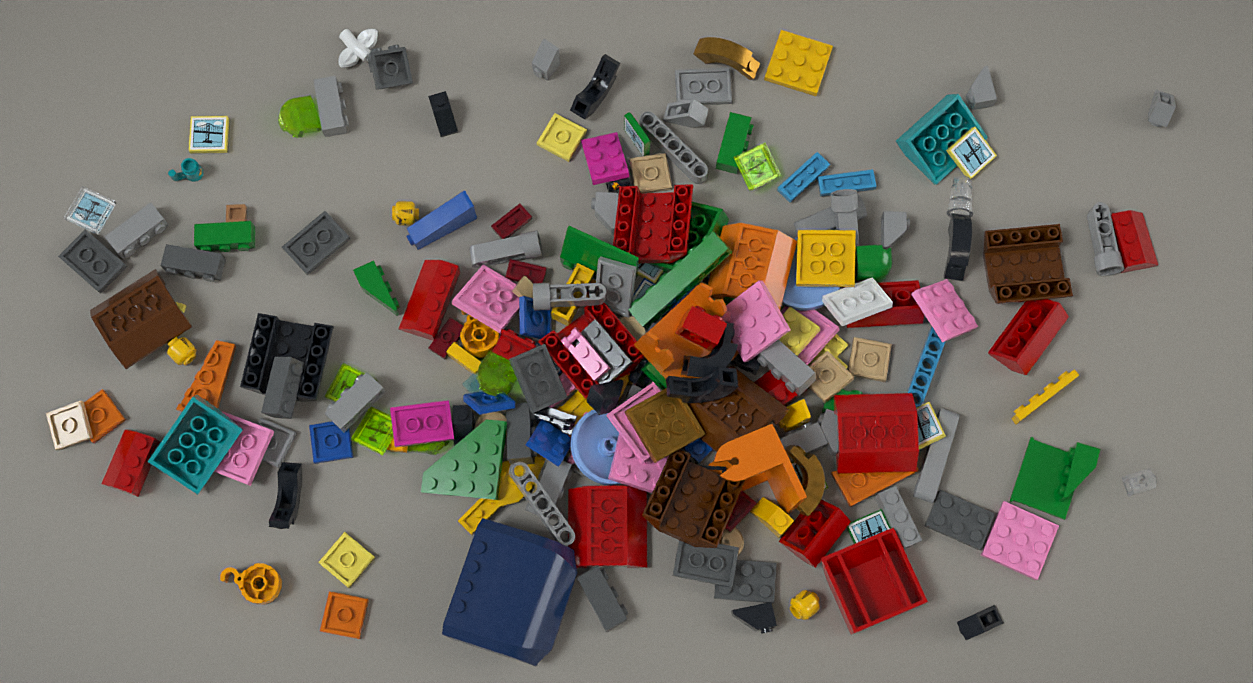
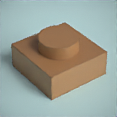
(236, 212)

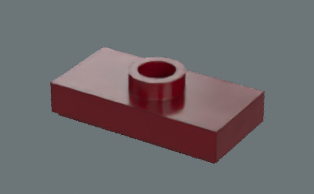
(446, 337)

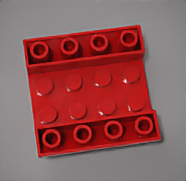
(653, 223)
(569, 364)
(876, 433)
(608, 526)

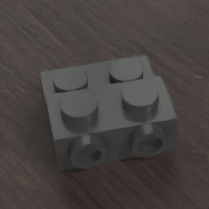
(389, 67)

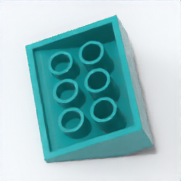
(934, 133)
(195, 444)

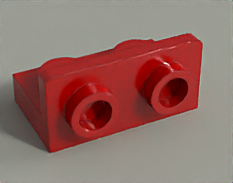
(511, 345)

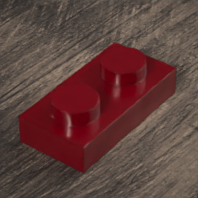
(511, 222)
(518, 269)
(741, 509)

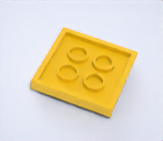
(798, 63)
(826, 258)

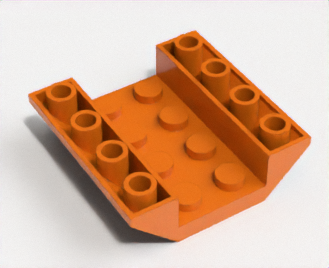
(756, 256)

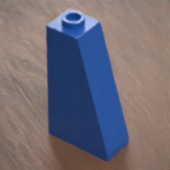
(442, 221)

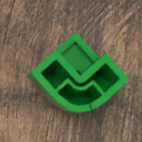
(872, 262)

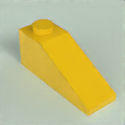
(580, 275)

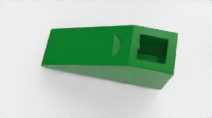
(372, 284)
(1081, 463)

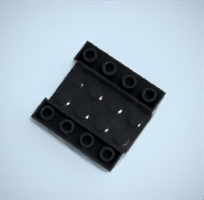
(287, 339)

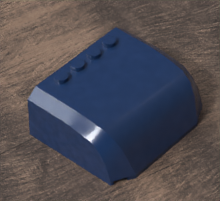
(511, 593)

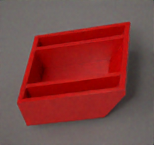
(872, 581)

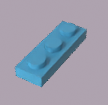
(803, 177)
(857, 181)

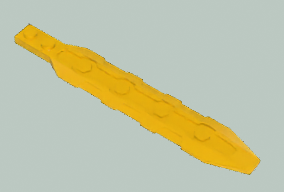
(508, 490)

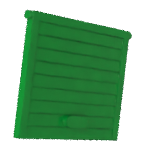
(1040, 479)

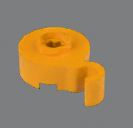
(469, 333)
(248, 579)

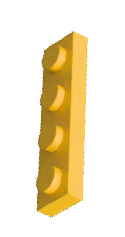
(1050, 390)

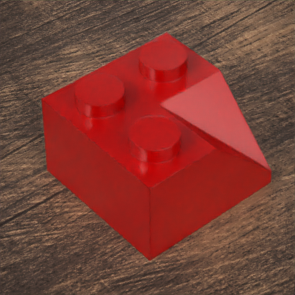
(701, 327)

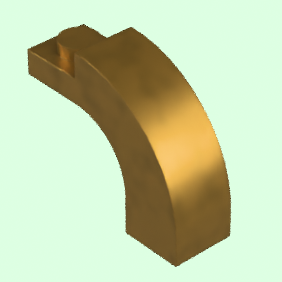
(727, 52)
(812, 478)

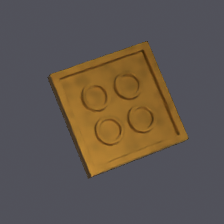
(664, 424)

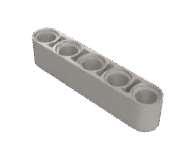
(677, 155)
(936, 458)
(550, 508)

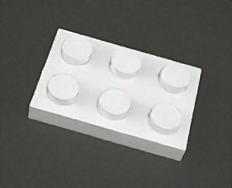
(857, 302)

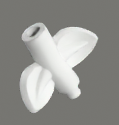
(356, 47)

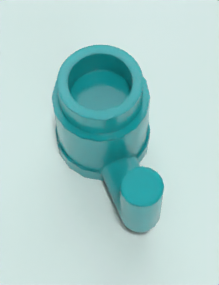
(190, 170)

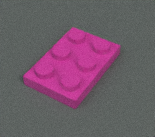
(605, 158)
(421, 423)

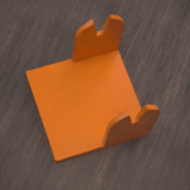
(664, 347)
(762, 460)

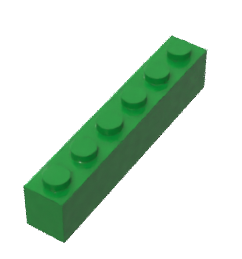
(680, 280)

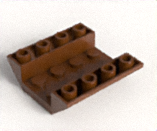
(1025, 264)
(139, 319)
(737, 413)
(691, 502)

